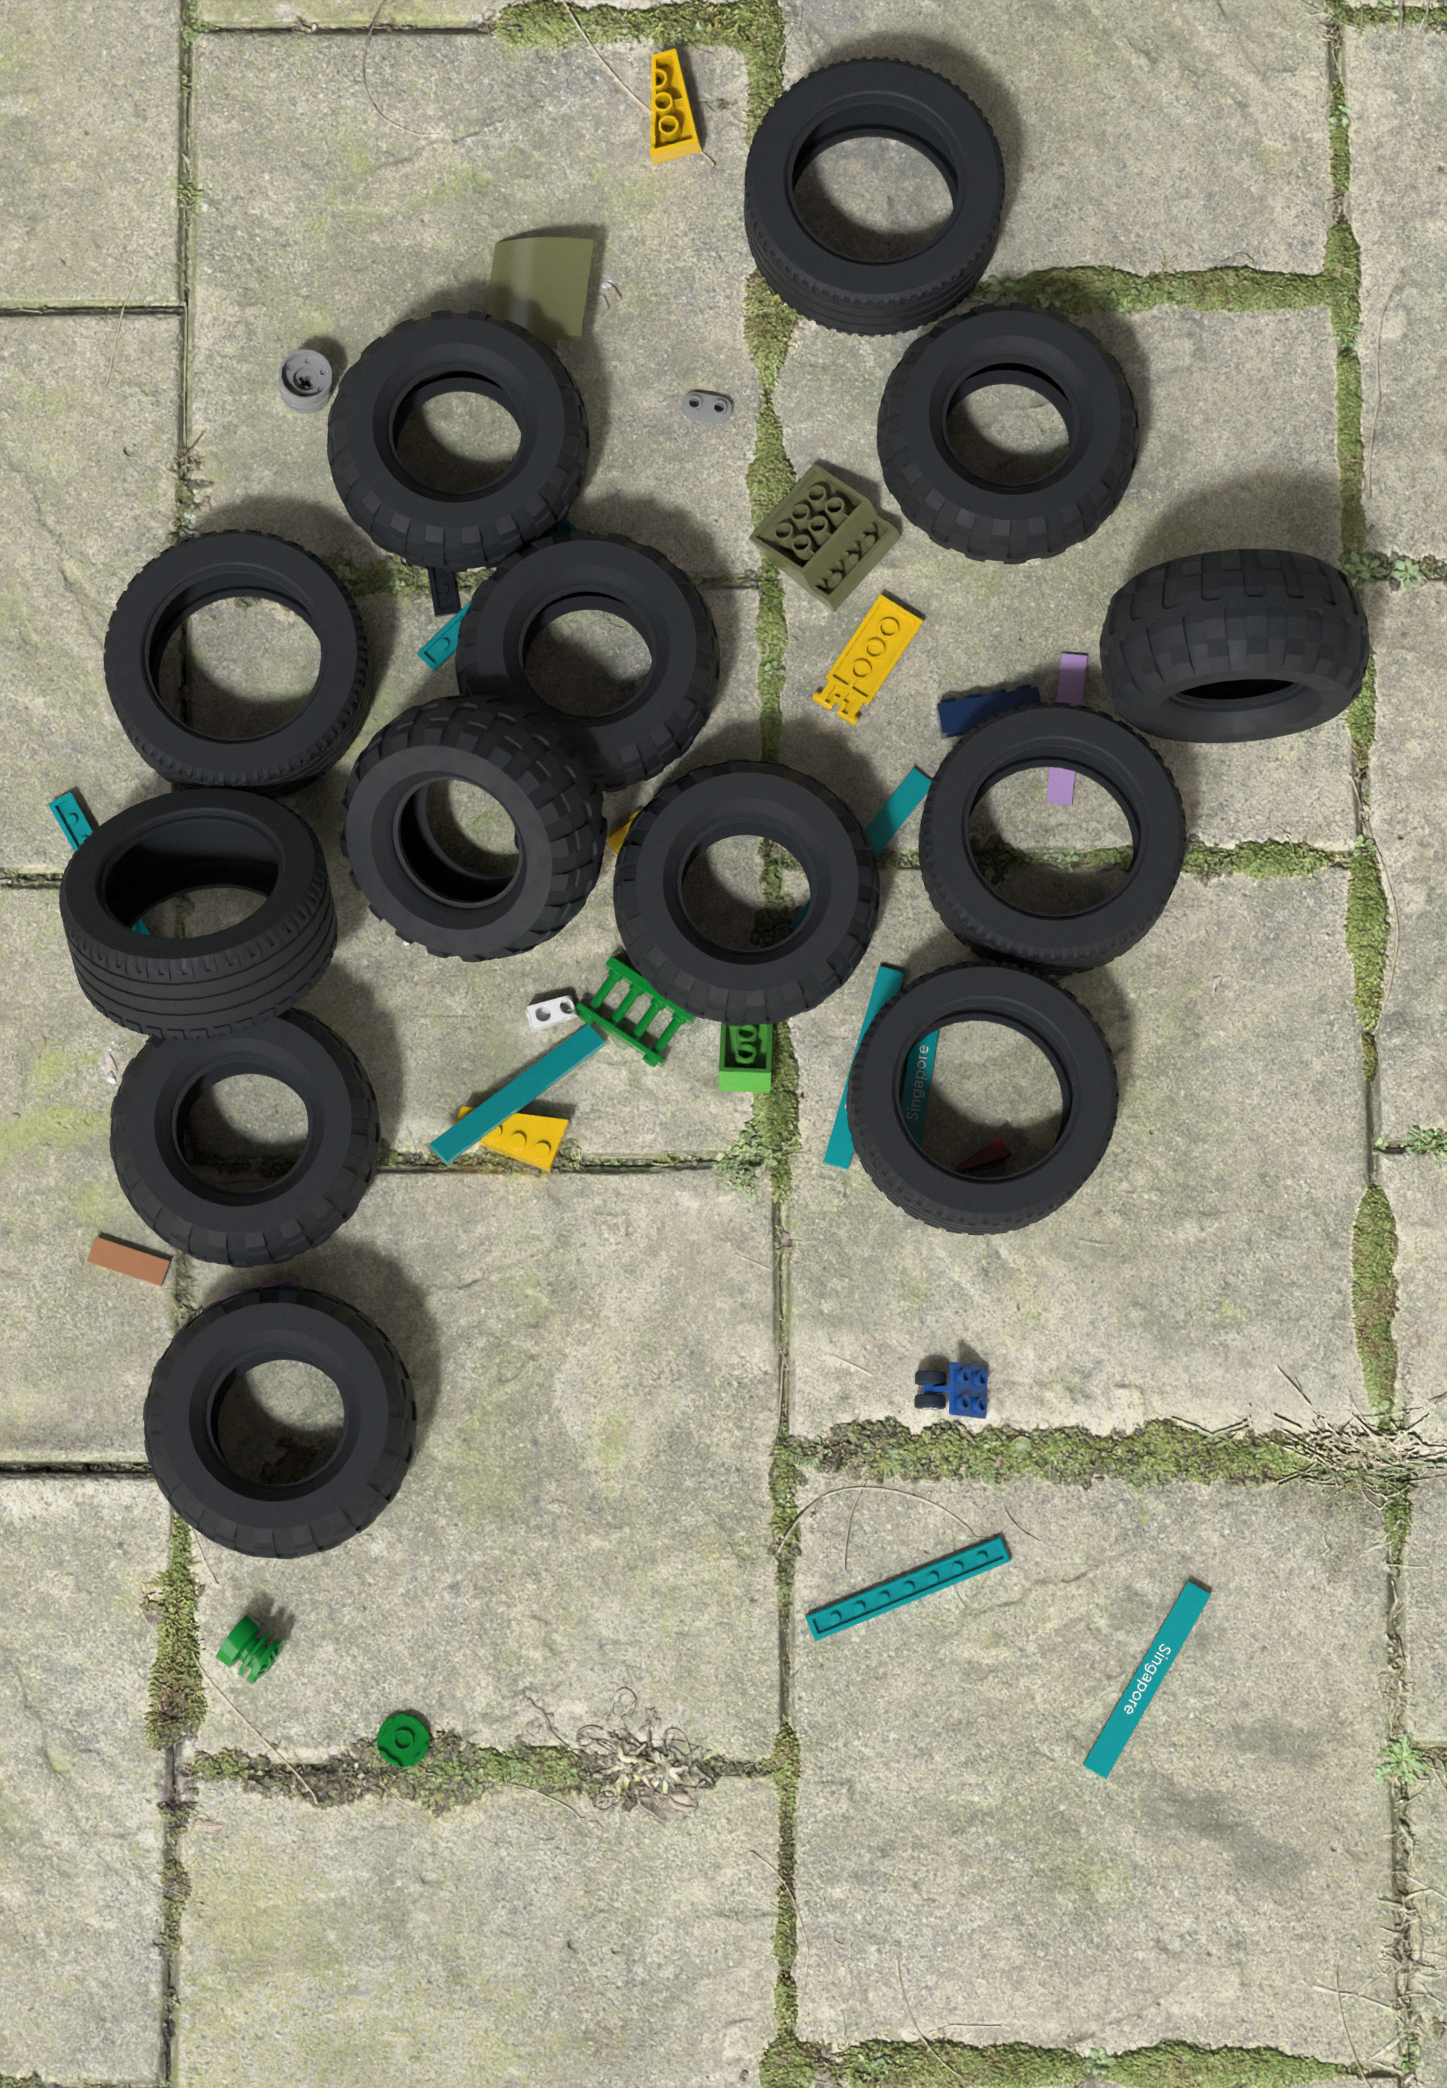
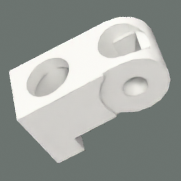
(550, 1013)

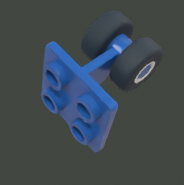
(966, 1390)

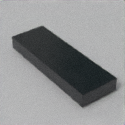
(443, 592)

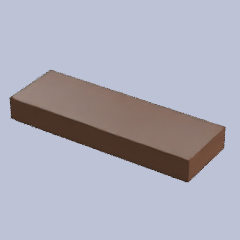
(128, 1261)

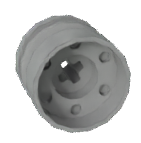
(305, 368)

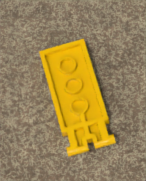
(868, 659)

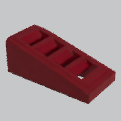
(991, 1154)

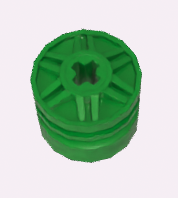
(250, 1648)

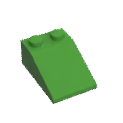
(745, 1058)

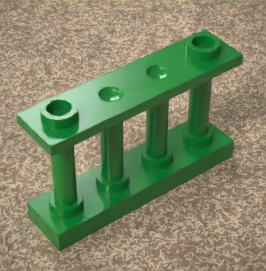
(638, 986)

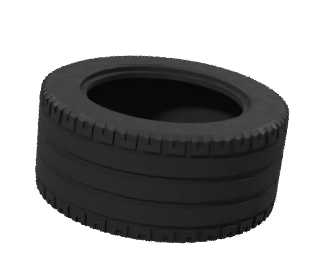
(886, 102)

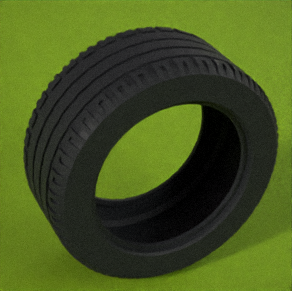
(224, 568)
(1069, 740)
(212, 980)
(1047, 1018)

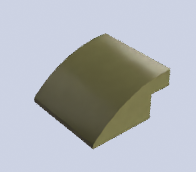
(542, 286)
(825, 537)

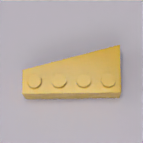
(672, 118)
(526, 1138)

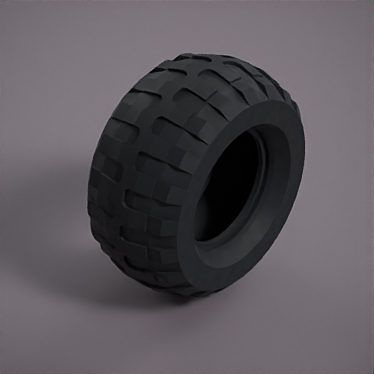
(1024, 350)
(442, 357)
(611, 577)
(1234, 646)
(765, 803)
(414, 877)
(263, 1223)
(213, 1355)

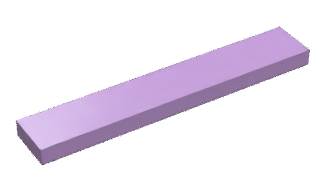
(1069, 691)

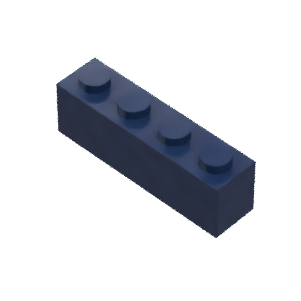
(960, 716)

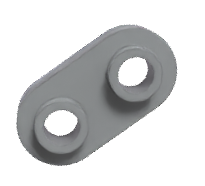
(705, 410)

